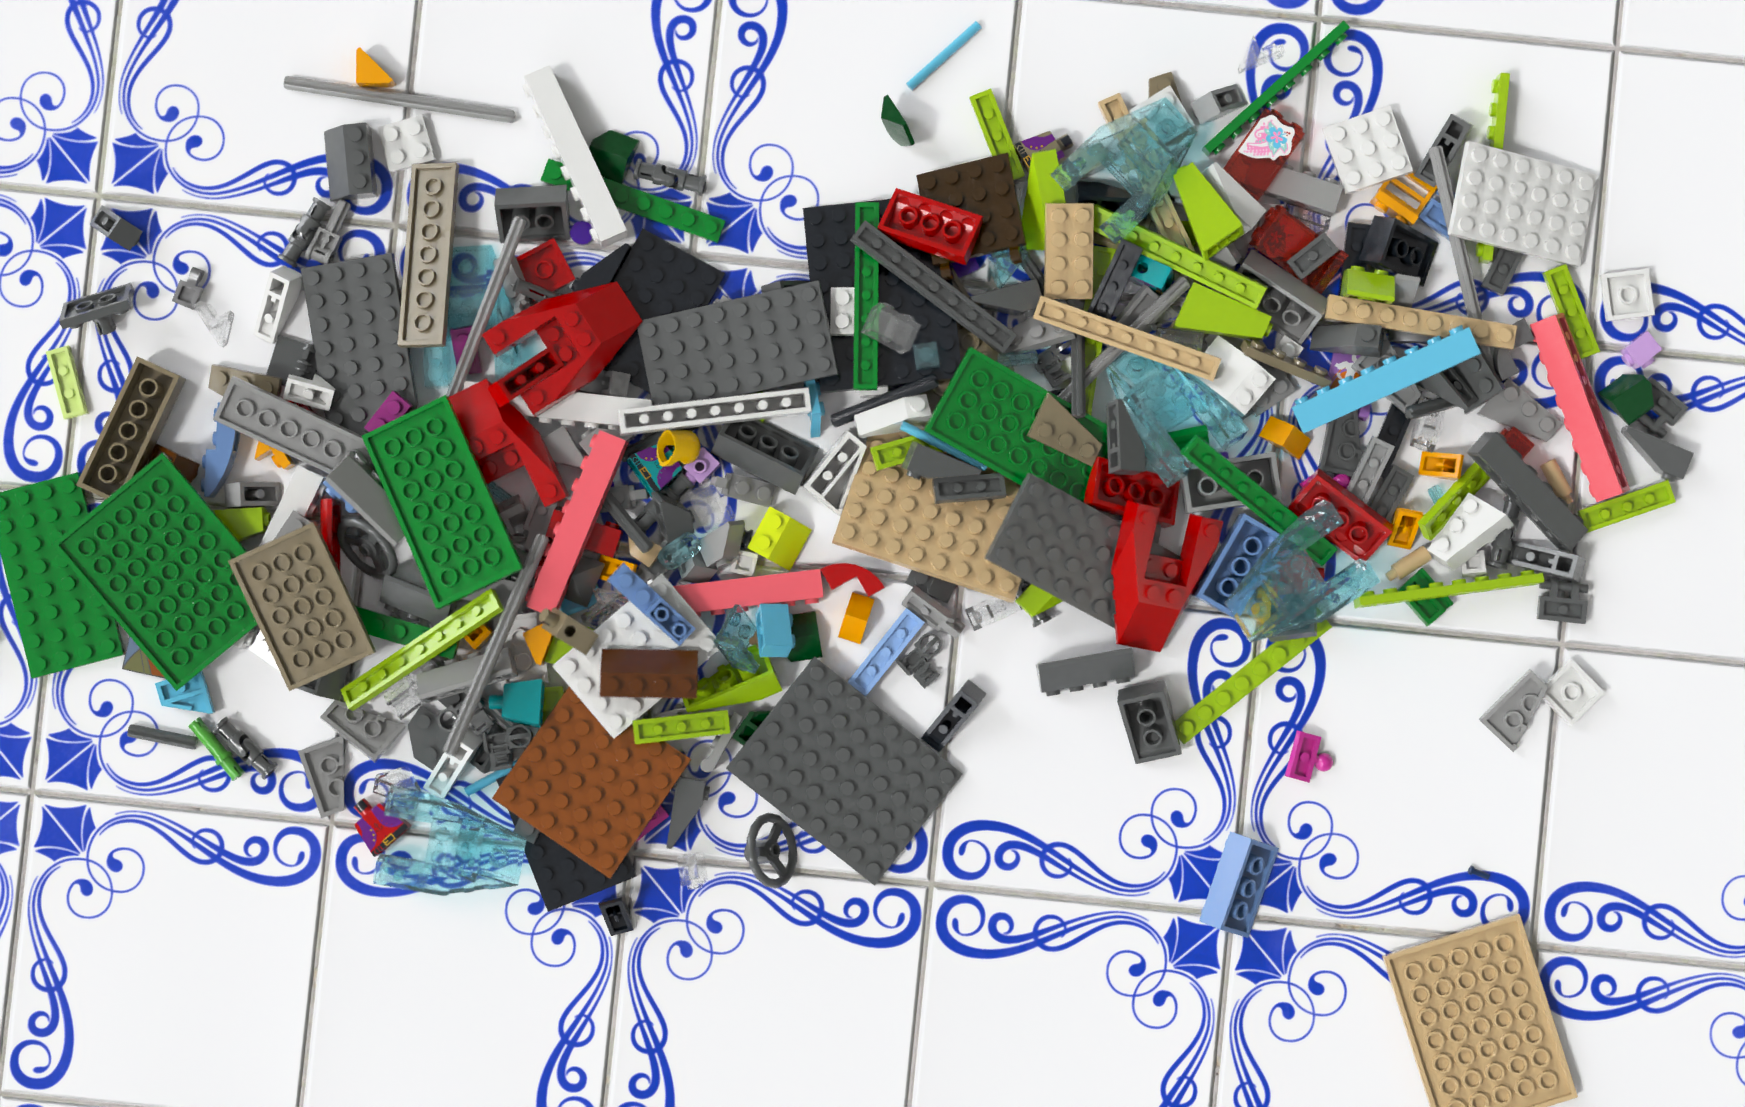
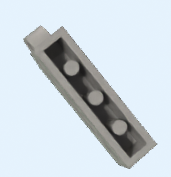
(1305, 190)

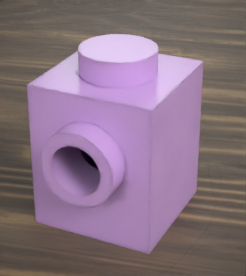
(1640, 351)
(702, 467)

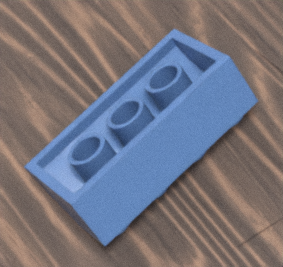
(1233, 561)
(1238, 884)

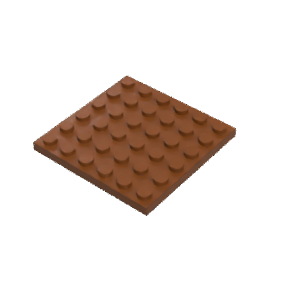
(588, 787)

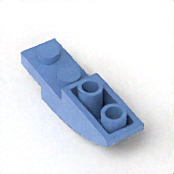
(219, 462)
(651, 604)

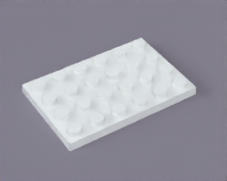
(1522, 204)
(630, 630)

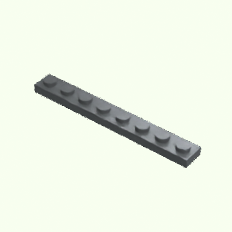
(933, 287)

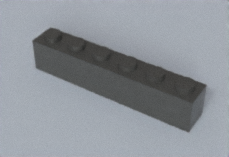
(1527, 490)

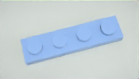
(886, 652)

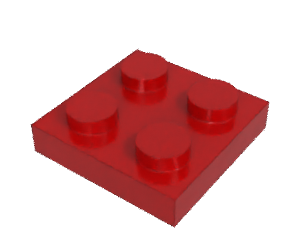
(546, 267)

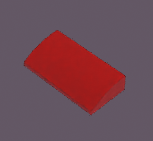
(930, 226)
(1111, 491)
(329, 522)
(1362, 526)

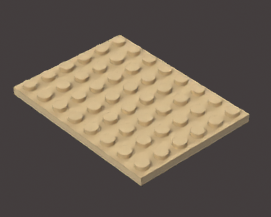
(901, 524)
(1480, 1019)

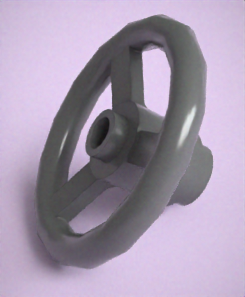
(369, 545)
(768, 850)

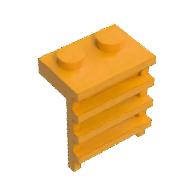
(1397, 208)

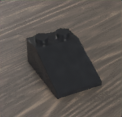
(1398, 248)

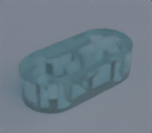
(679, 550)

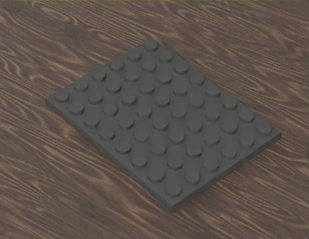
(844, 770)

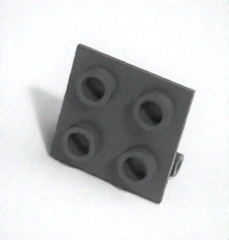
(292, 358)

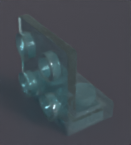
(734, 640)

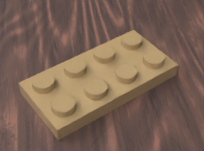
(1068, 250)

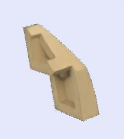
(647, 558)

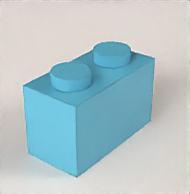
(774, 630)

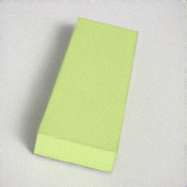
(67, 382)

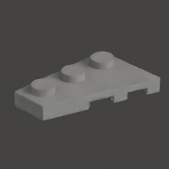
(1513, 710)
(362, 729)

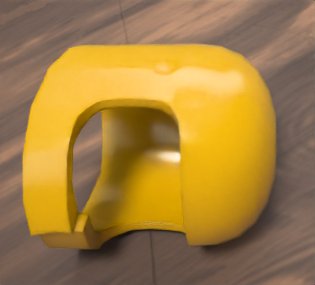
(685, 444)

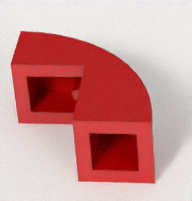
(843, 572)

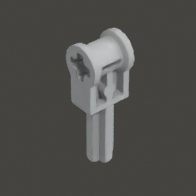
(327, 240)

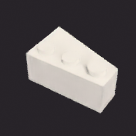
(835, 472)
(1467, 531)

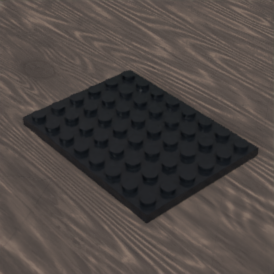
(833, 264)

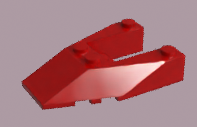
(582, 329)
(506, 442)
(1156, 588)

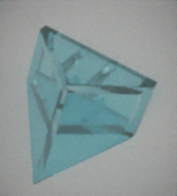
(1002, 267)

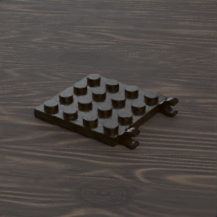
(986, 190)

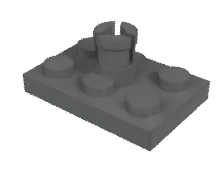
(98, 308)

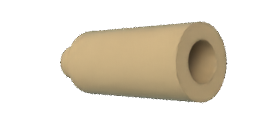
(1557, 480)
(1409, 564)

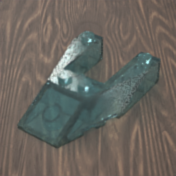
(1141, 153)
(469, 280)
(1163, 399)
(1286, 587)
(462, 849)

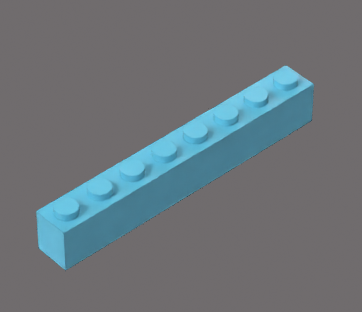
(1385, 380)

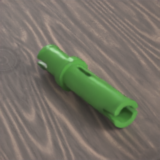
(217, 750)

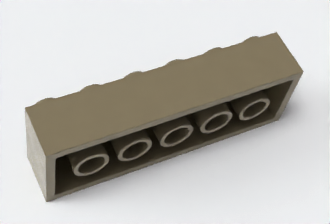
(131, 428)

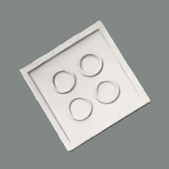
(1367, 150)

